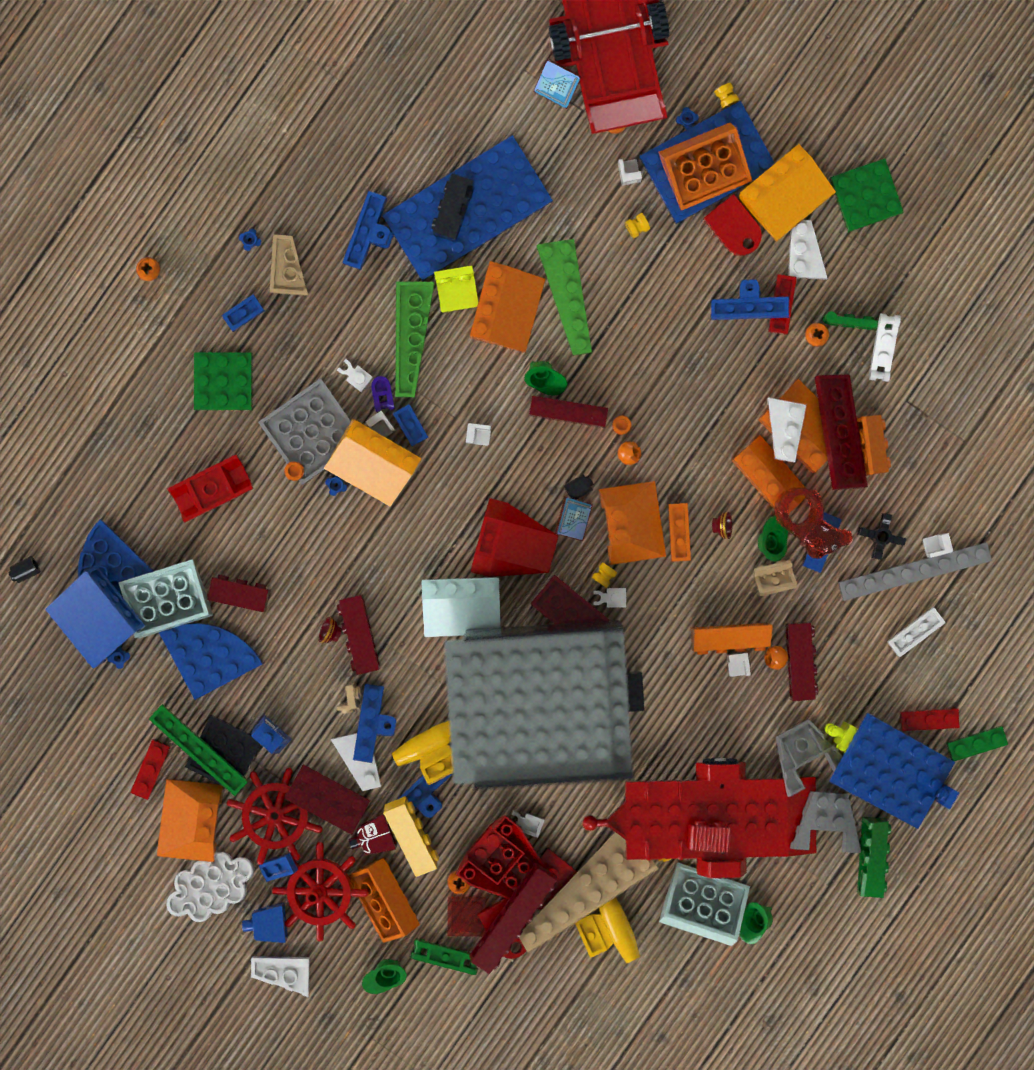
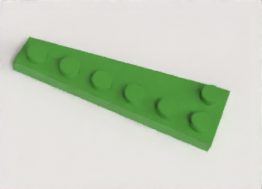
(563, 276)
(412, 318)

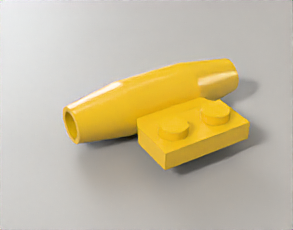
(431, 749)
(608, 928)

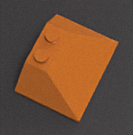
(633, 522)
(189, 820)

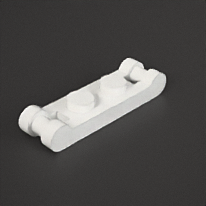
(884, 347)

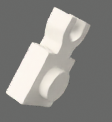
(357, 377)
(614, 597)
(530, 823)

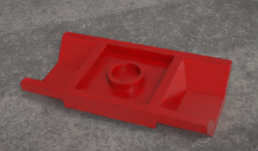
(211, 488)

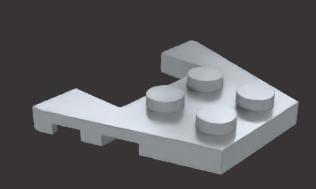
(799, 747)
(827, 813)

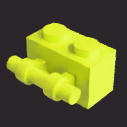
(842, 735)

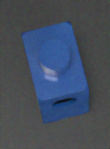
(270, 736)
(268, 924)

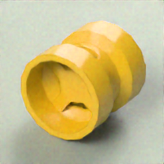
(726, 95)
(637, 225)
(604, 575)

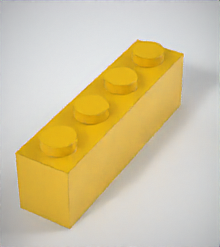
(410, 836)

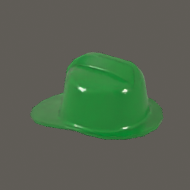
(545, 379)
(773, 540)
(755, 922)
(385, 977)

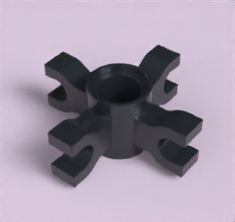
(879, 546)

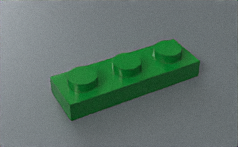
(977, 743)

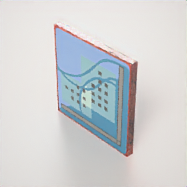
(557, 83)
(573, 518)

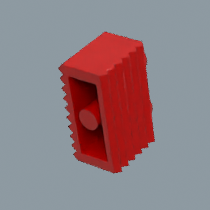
(708, 837)

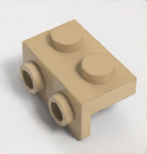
(774, 577)
(353, 695)

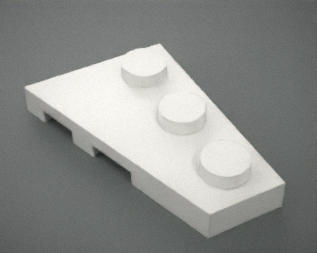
(804, 253)
(786, 426)
(364, 773)
(286, 972)

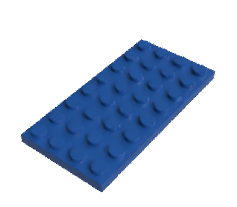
(502, 197)

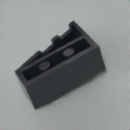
(453, 207)

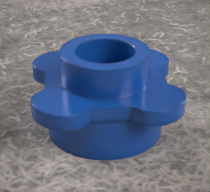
(686, 112)
(249, 234)
(331, 485)
(124, 656)

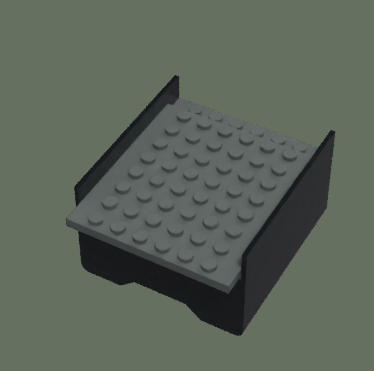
(541, 705)

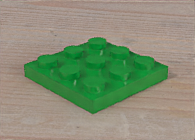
(866, 195)
(223, 381)

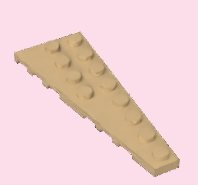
(594, 885)

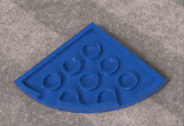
(111, 556)
(208, 656)

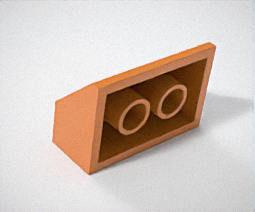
(874, 444)

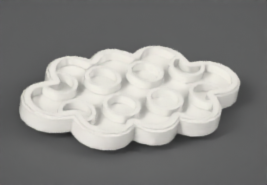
(210, 887)

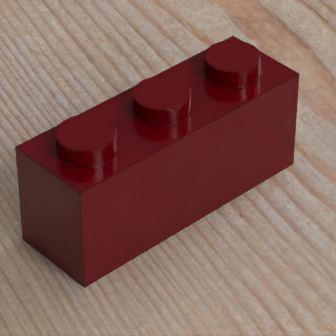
(239, 593)

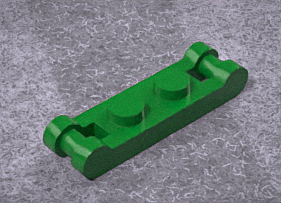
(850, 321)
(443, 956)

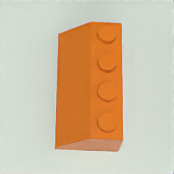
(766, 473)
(731, 637)
(386, 902)

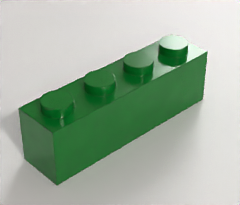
(873, 857)

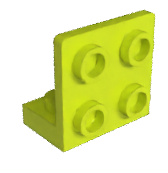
(456, 289)

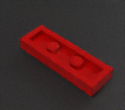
(783, 288)
(929, 719)
(150, 769)

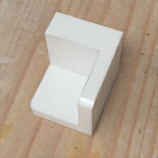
(629, 172)
(380, 424)
(478, 434)
(937, 545)
(738, 664)

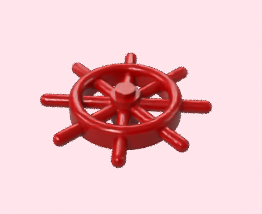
(273, 816)
(320, 892)

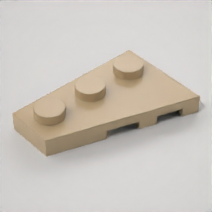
(285, 268)

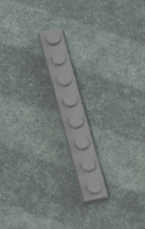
(914, 571)

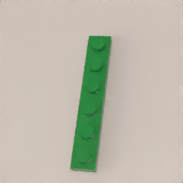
(198, 750)

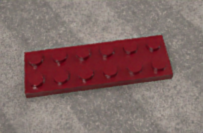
(841, 432)

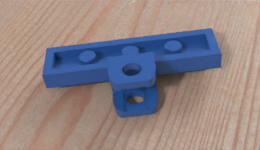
(368, 231)
(750, 305)
(371, 723)
(422, 795)

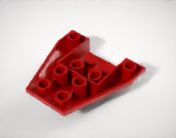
(512, 543)
(499, 859)

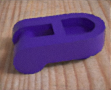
(381, 387)

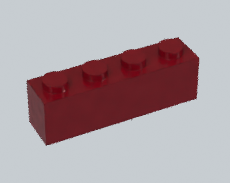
(568, 412)
(359, 635)
(800, 661)

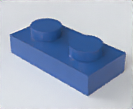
(243, 313)
(410, 425)
(946, 796)
(278, 867)

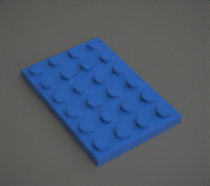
(755, 152)
(892, 771)

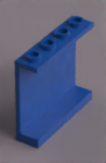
(94, 616)

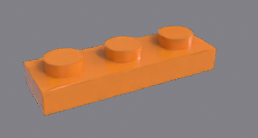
(679, 532)

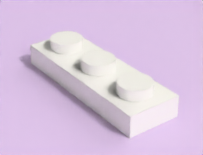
(916, 632)

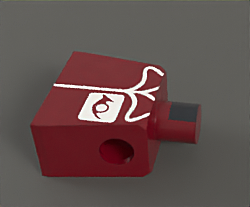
(374, 836)

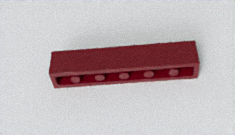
(512, 918)

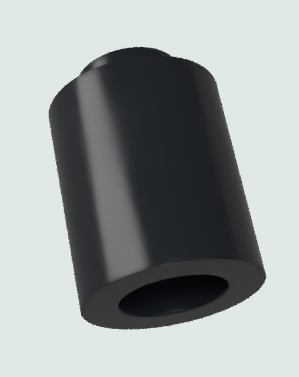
(579, 487)
(24, 570)

